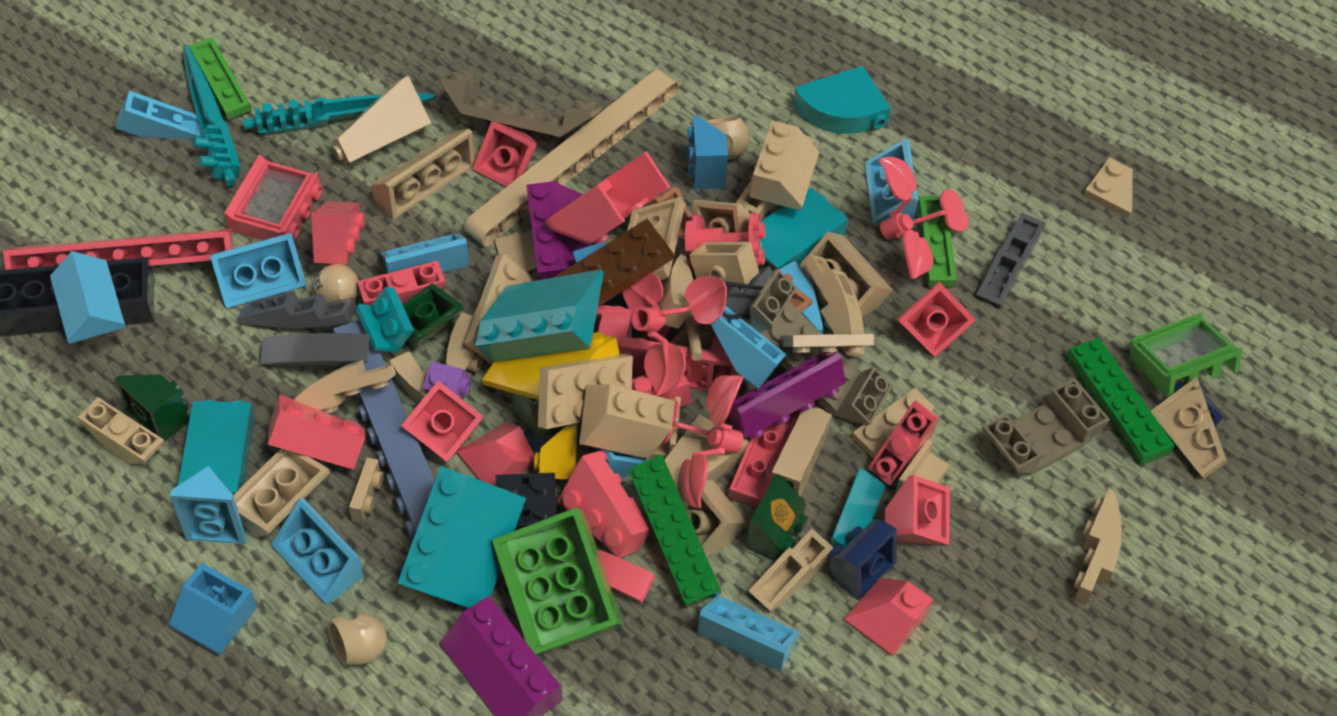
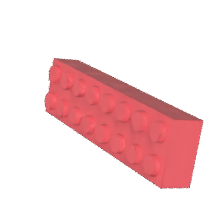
(759, 461)

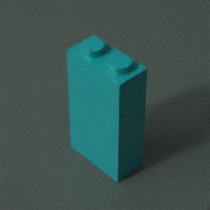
(794, 232)
(219, 438)

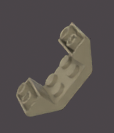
(1048, 431)

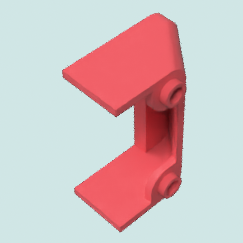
(610, 202)

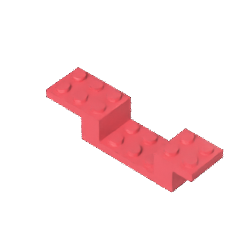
(700, 374)

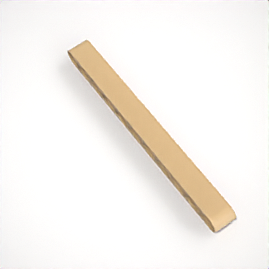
(573, 154)

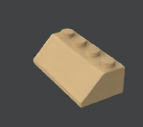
(424, 173)

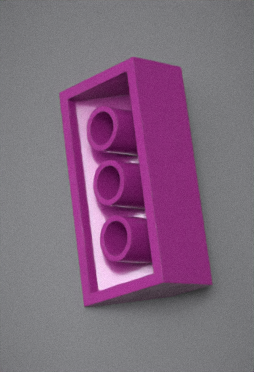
(552, 249)
(787, 393)
(500, 663)

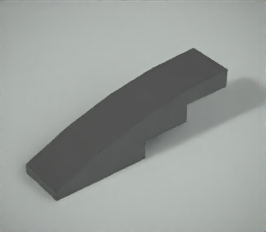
(1011, 259)
(290, 312)
(314, 349)

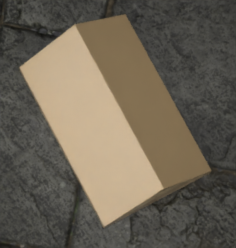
(276, 490)

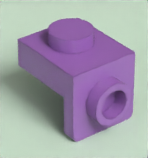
(452, 377)

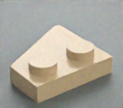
(1113, 187)

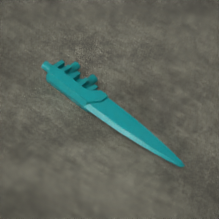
(313, 114)
(214, 131)

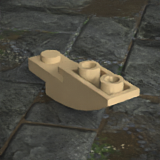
(843, 310)
(458, 353)
(347, 380)
(1103, 546)

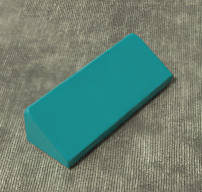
(859, 506)

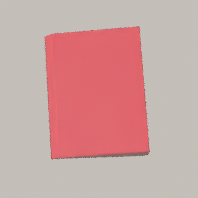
(442, 421)

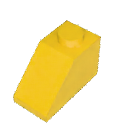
(559, 453)

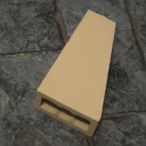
(384, 121)
(696, 442)
(802, 448)

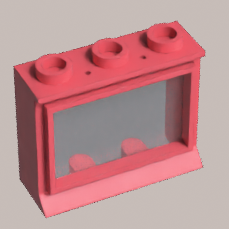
(272, 200)

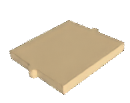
(519, 249)

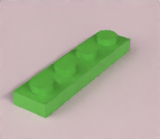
(220, 78)
(940, 242)

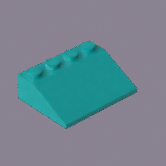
(541, 317)
(454, 538)

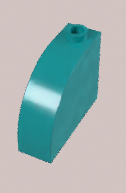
(843, 103)

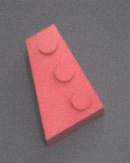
(336, 231)
(315, 433)
(608, 509)

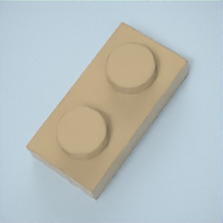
(363, 500)

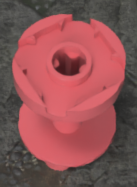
(697, 234)

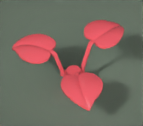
(917, 249)
(662, 362)
(723, 438)

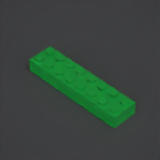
(1120, 401)
(674, 531)

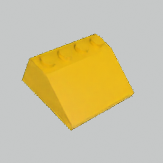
(523, 374)

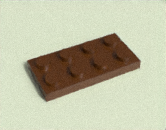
(625, 259)

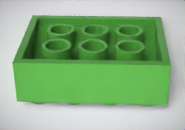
(557, 582)

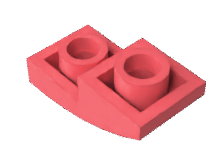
(626, 577)

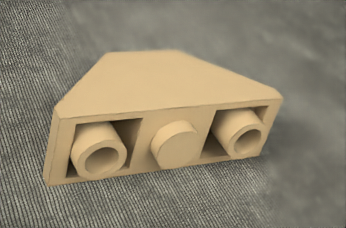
(119, 432)

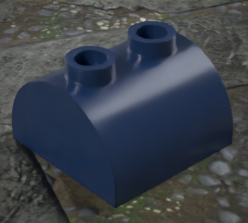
(865, 557)

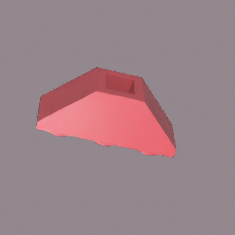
(406, 282)
(904, 443)

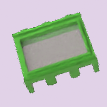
(1182, 352)

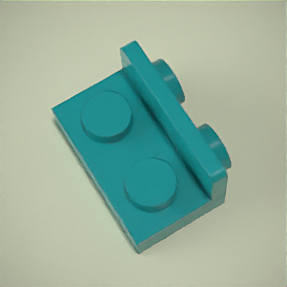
(386, 321)

